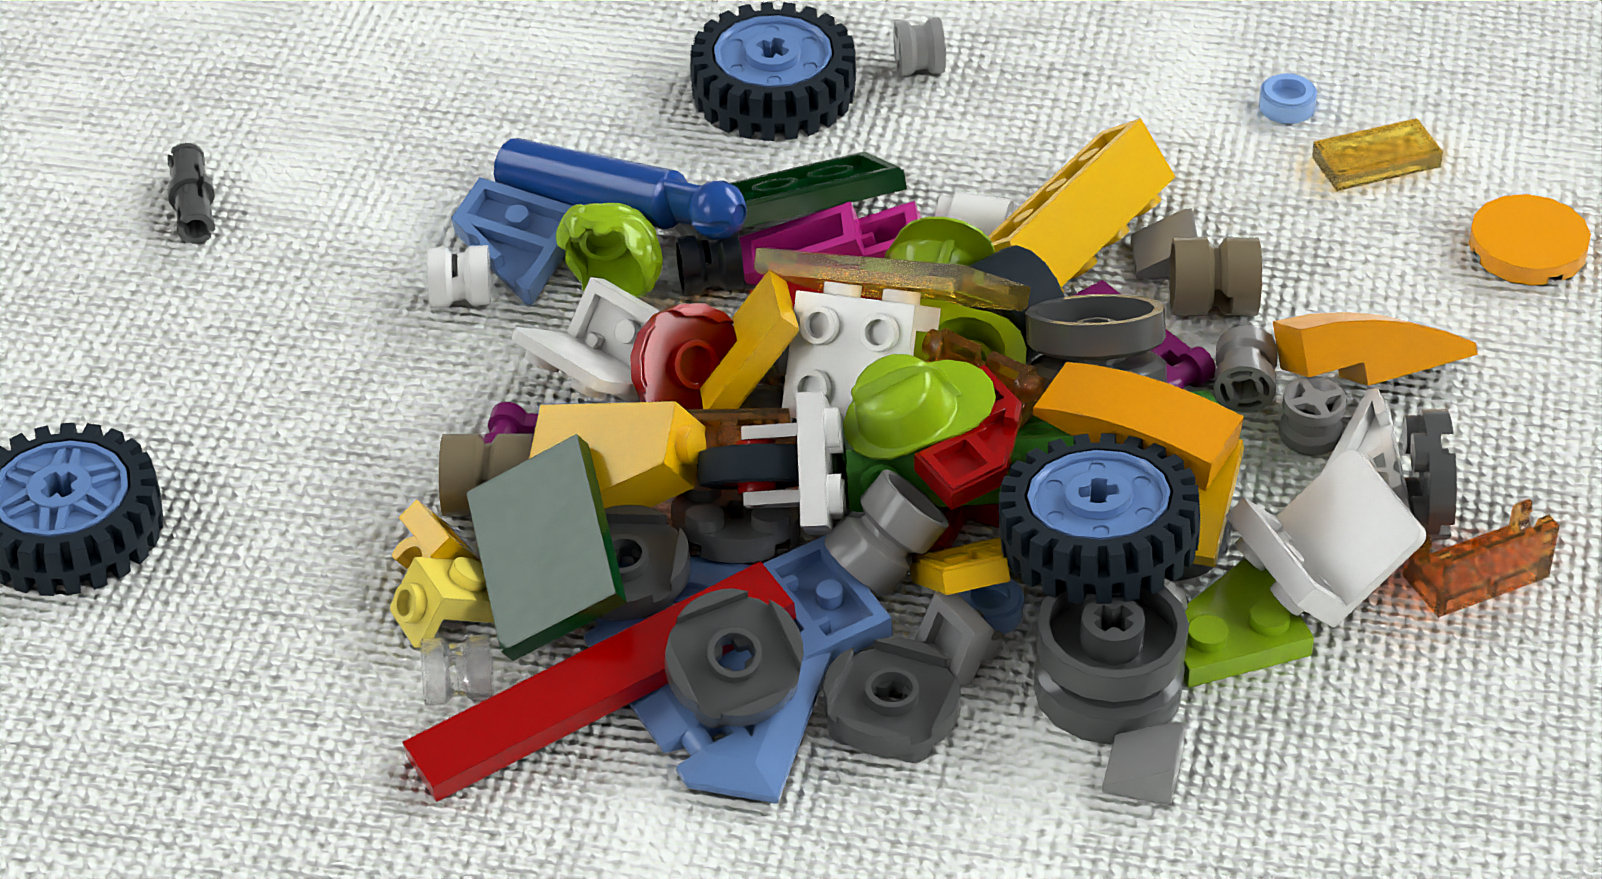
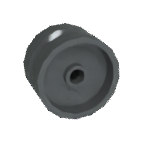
(1097, 331)
(1110, 664)

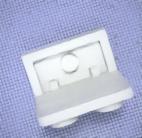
(845, 335)
(596, 343)
(1330, 540)

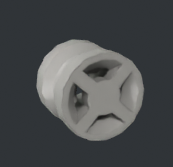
(919, 47)
(1312, 415)

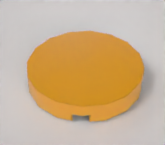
(1529, 239)

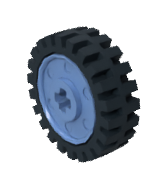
(773, 71)
(75, 508)
(1099, 518)

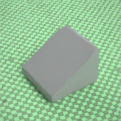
(1153, 243)
(1146, 763)

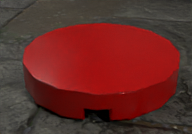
(679, 353)

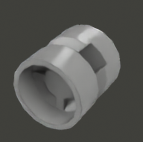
(878, 542)

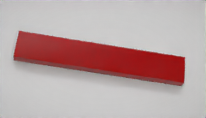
(563, 696)

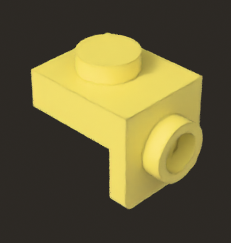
(438, 592)

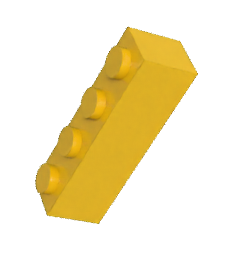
(1089, 201)

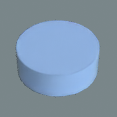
(1287, 98)
(999, 604)

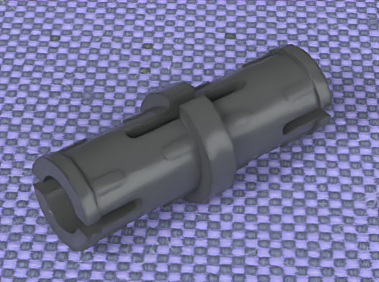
(191, 193)

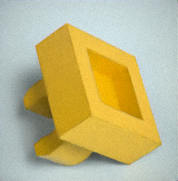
(431, 537)

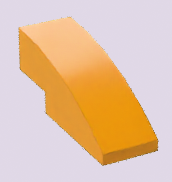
(1364, 346)
(1127, 404)

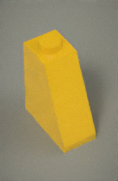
(637, 448)

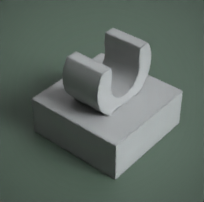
(959, 635)

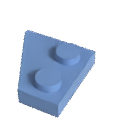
(517, 231)

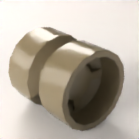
(1215, 276)
(470, 461)

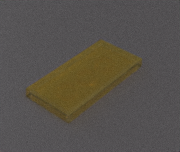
(933, 280)

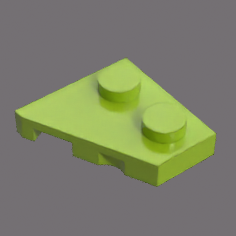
(1241, 628)

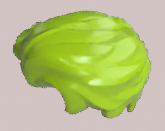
(611, 245)

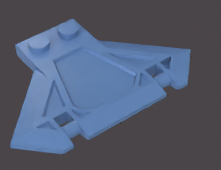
(756, 759)

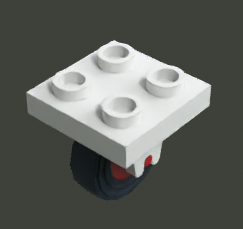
(760, 466)

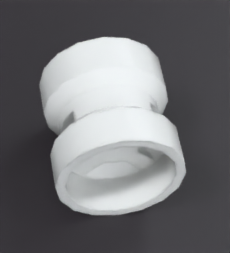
(472, 272)

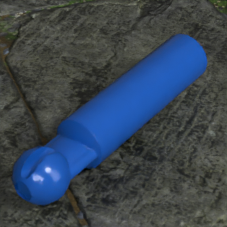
(590, 178)

